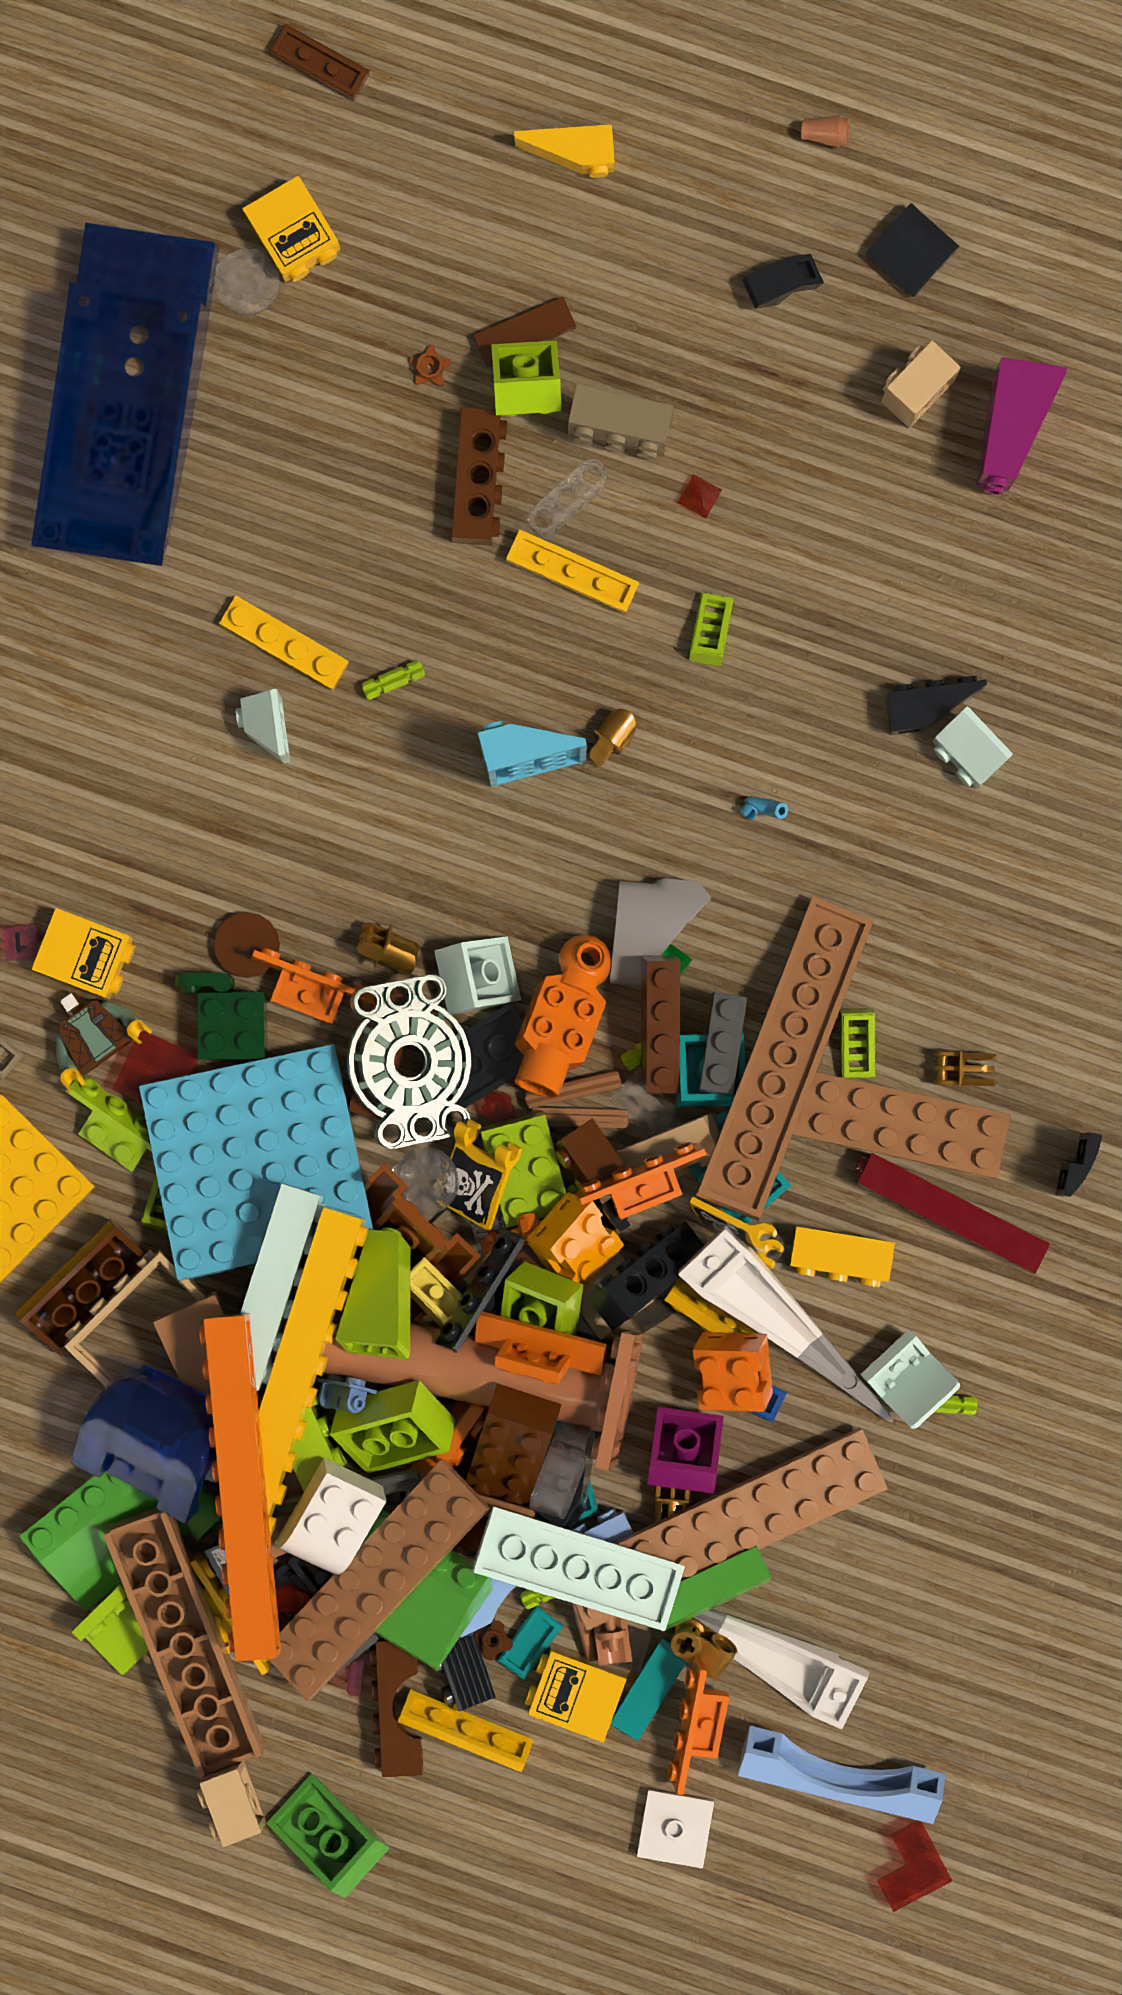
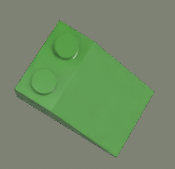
(328, 1836)

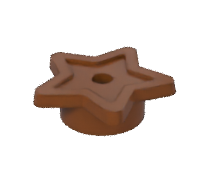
(421, 363)

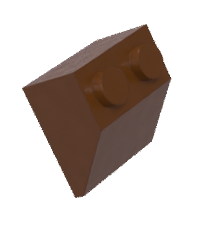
(588, 1154)

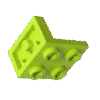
(114, 1631)

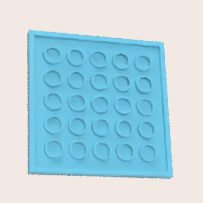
(233, 1139)

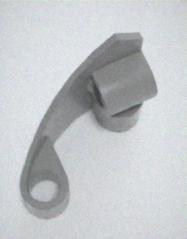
(649, 921)

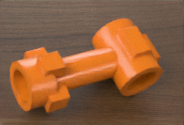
(526, 1225)

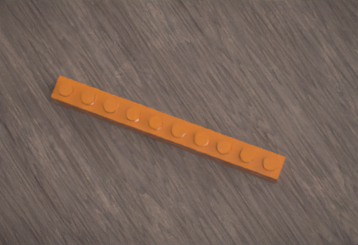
(241, 1486)

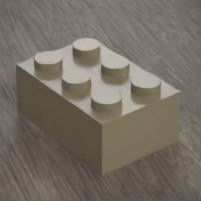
(620, 421)

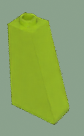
(379, 1299)

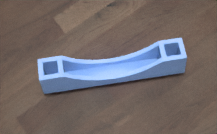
(610, 1528)
(902, 1791)

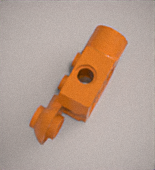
(562, 1018)

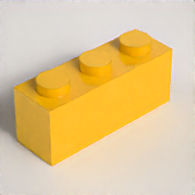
(841, 1256)

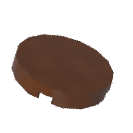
(238, 940)

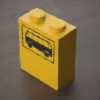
(292, 230)
(84, 954)
(575, 1694)

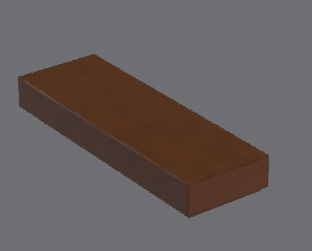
(319, 62)
(532, 326)

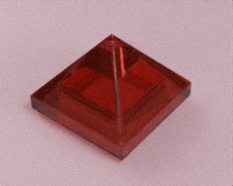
(699, 496)

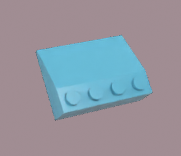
(522, 752)

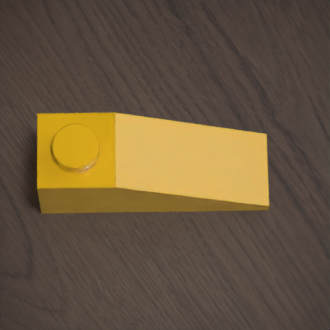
(576, 148)

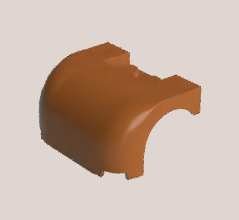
(425, 1240)

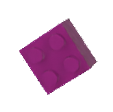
(685, 1450)

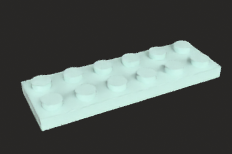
(578, 1568)

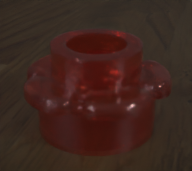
(501, 1099)

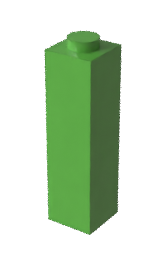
(718, 1586)

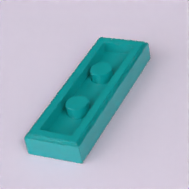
(648, 1690)

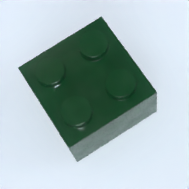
(232, 1026)

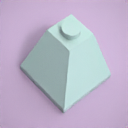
(265, 722)

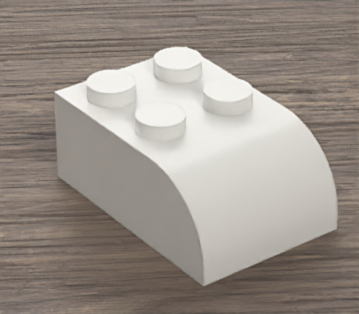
(332, 1517)

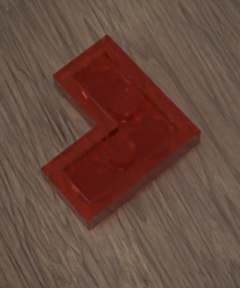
(922, 1872)

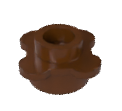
(484, 1637)

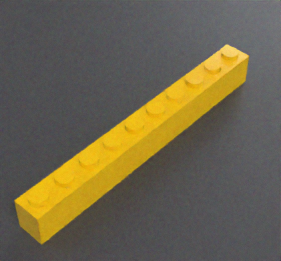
(303, 1345)

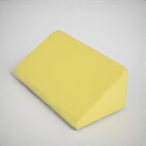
(433, 1292)

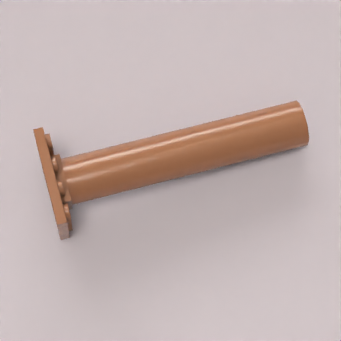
(472, 1378)

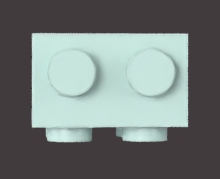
(910, 1380)

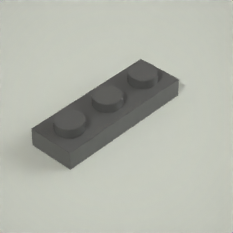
(722, 1044)

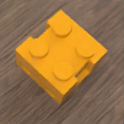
(574, 1241)

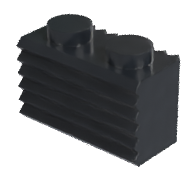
(465, 1675)

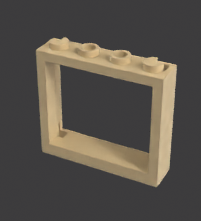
(103, 1308)

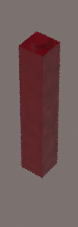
(951, 1212)

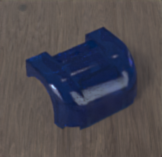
(151, 1437)

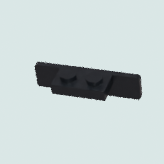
(484, 1292)

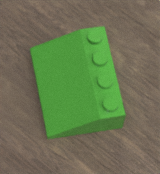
(72, 1539)
(437, 1609)

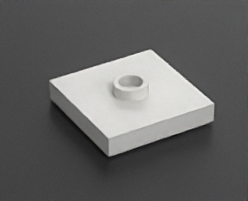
(675, 1828)

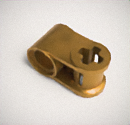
(712, 1647)

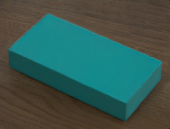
(530, 1642)

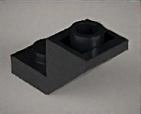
(781, 279)

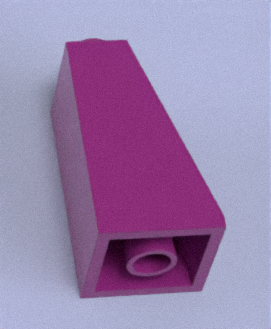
(1015, 413)

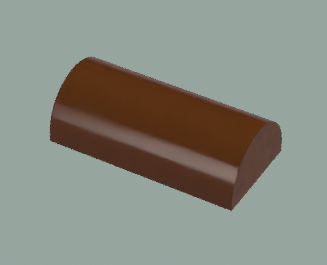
(80, 1284)

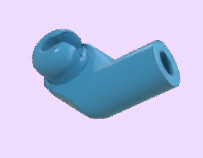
(764, 806)

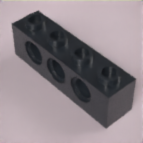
(646, 1277)

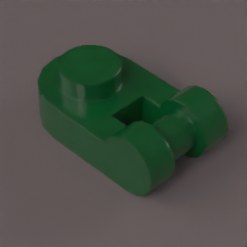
(194, 981)

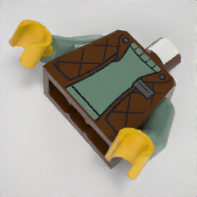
(93, 1035)

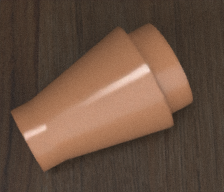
(827, 130)

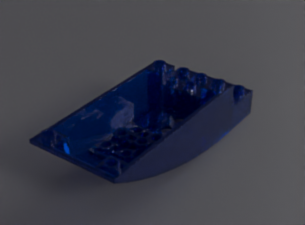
(116, 436)

